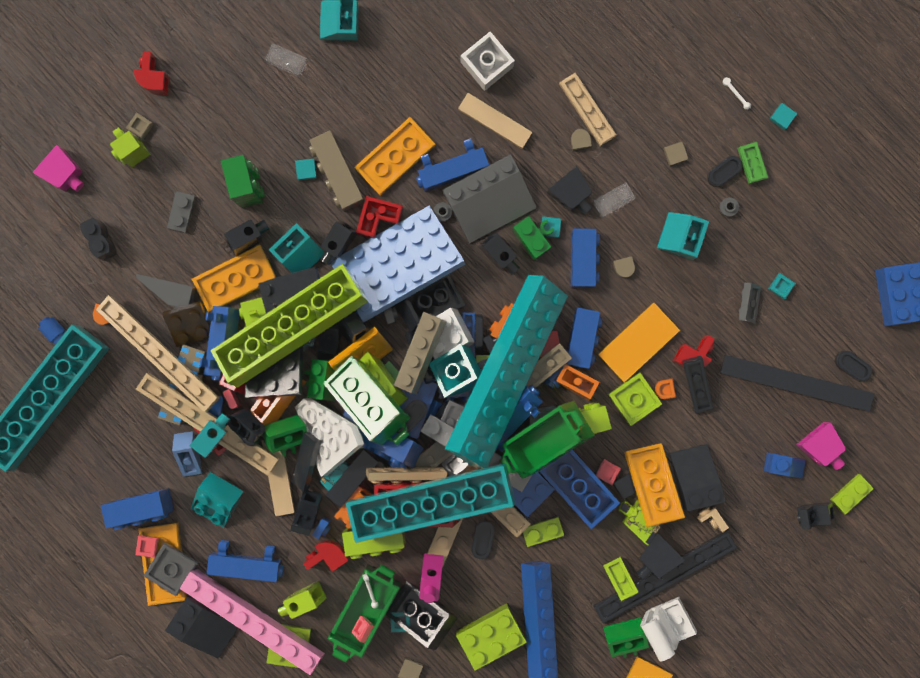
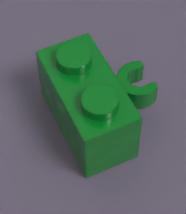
(532, 237)
(318, 374)
(284, 434)
(625, 638)

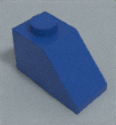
(784, 465)

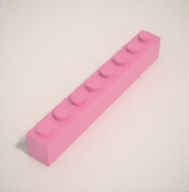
(252, 621)

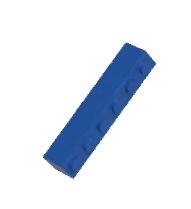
(539, 620)

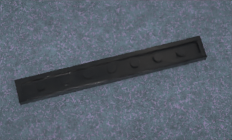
(796, 383)
(694, 560)

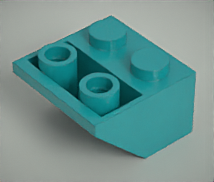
(339, 20)
(683, 235)
(297, 250)
(216, 499)

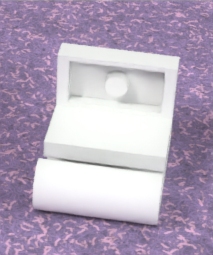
(667, 626)

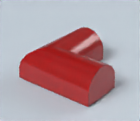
(373, 212)

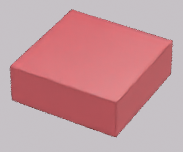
(231, 399)
(607, 471)
(147, 546)
(362, 629)

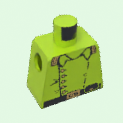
(635, 522)
(302, 601)

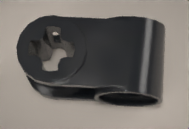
(246, 425)

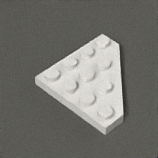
(337, 435)

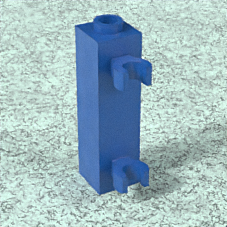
(453, 169)
(223, 326)
(525, 407)
(245, 566)

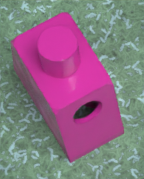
(60, 170)
(824, 446)
(431, 584)

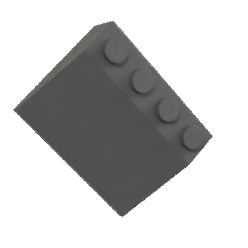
(489, 198)

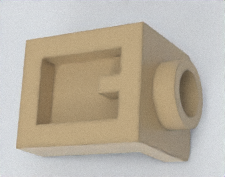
(716, 520)

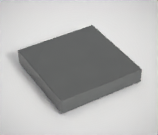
(170, 568)

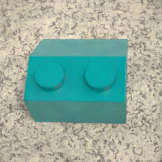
(456, 371)

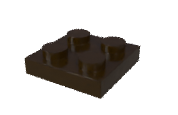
(187, 324)

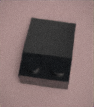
(284, 287)
(431, 300)
(696, 478)
(427, 620)
(201, 627)

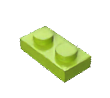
(851, 494)
(543, 531)
(620, 579)

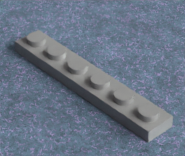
(441, 433)

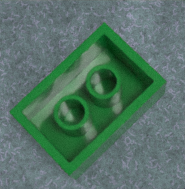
(242, 181)

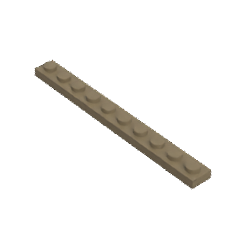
(543, 369)

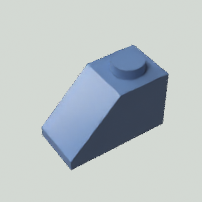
(186, 457)

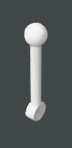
(726, 81)
(374, 604)

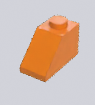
(577, 382)

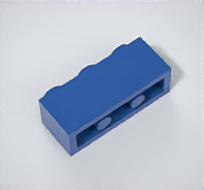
(584, 258)
(583, 338)

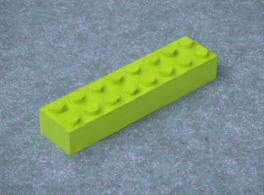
(289, 326)

